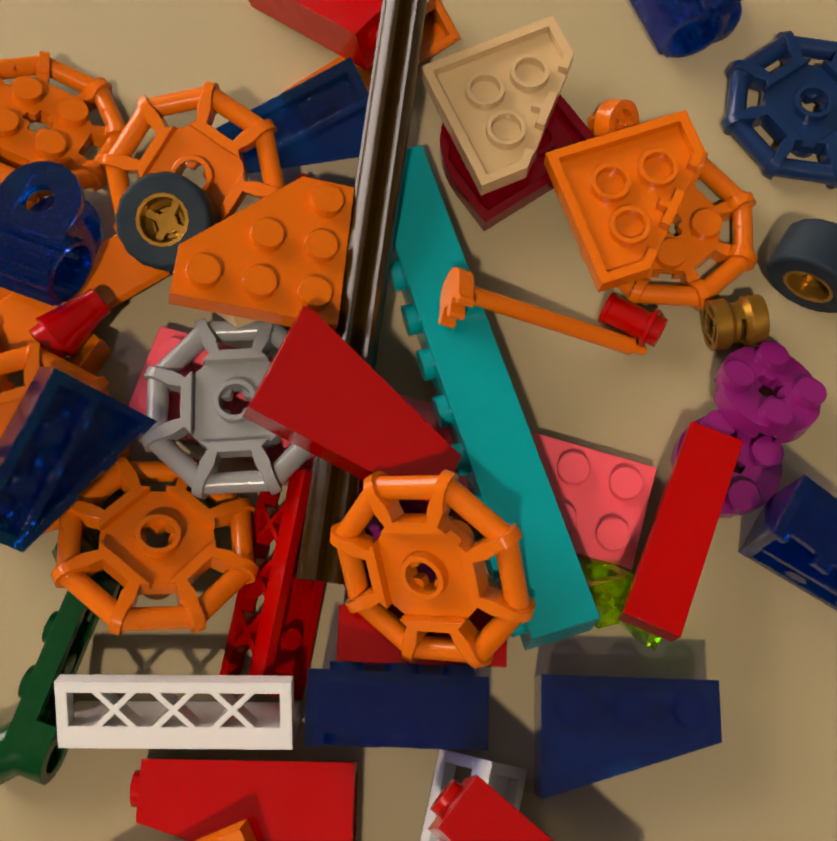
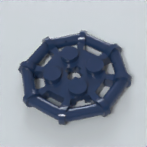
(782, 111)

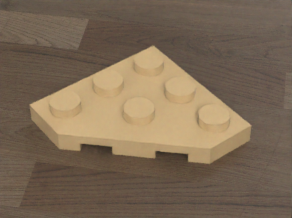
(500, 99)

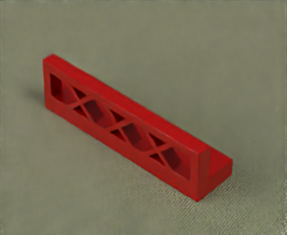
(286, 627)

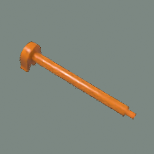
(460, 292)

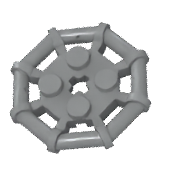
(203, 411)

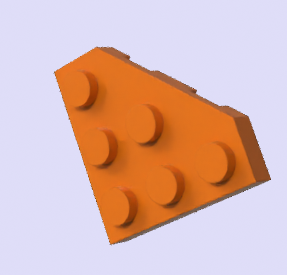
(625, 193)
(271, 257)

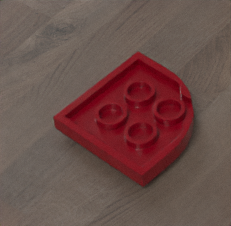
(489, 209)

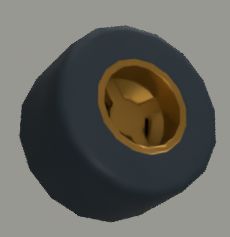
(150, 214)
(806, 265)

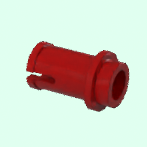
(633, 320)

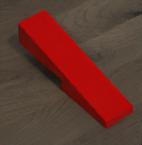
(681, 533)

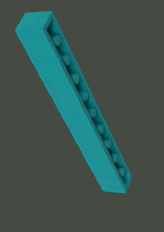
(484, 411)

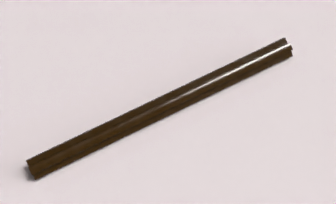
(368, 255)

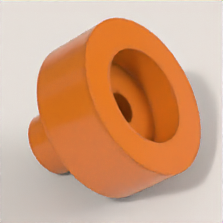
(613, 116)

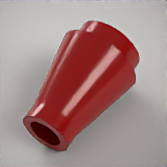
(70, 325)

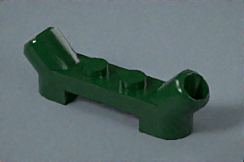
(30, 739)

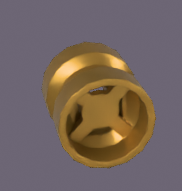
(735, 322)

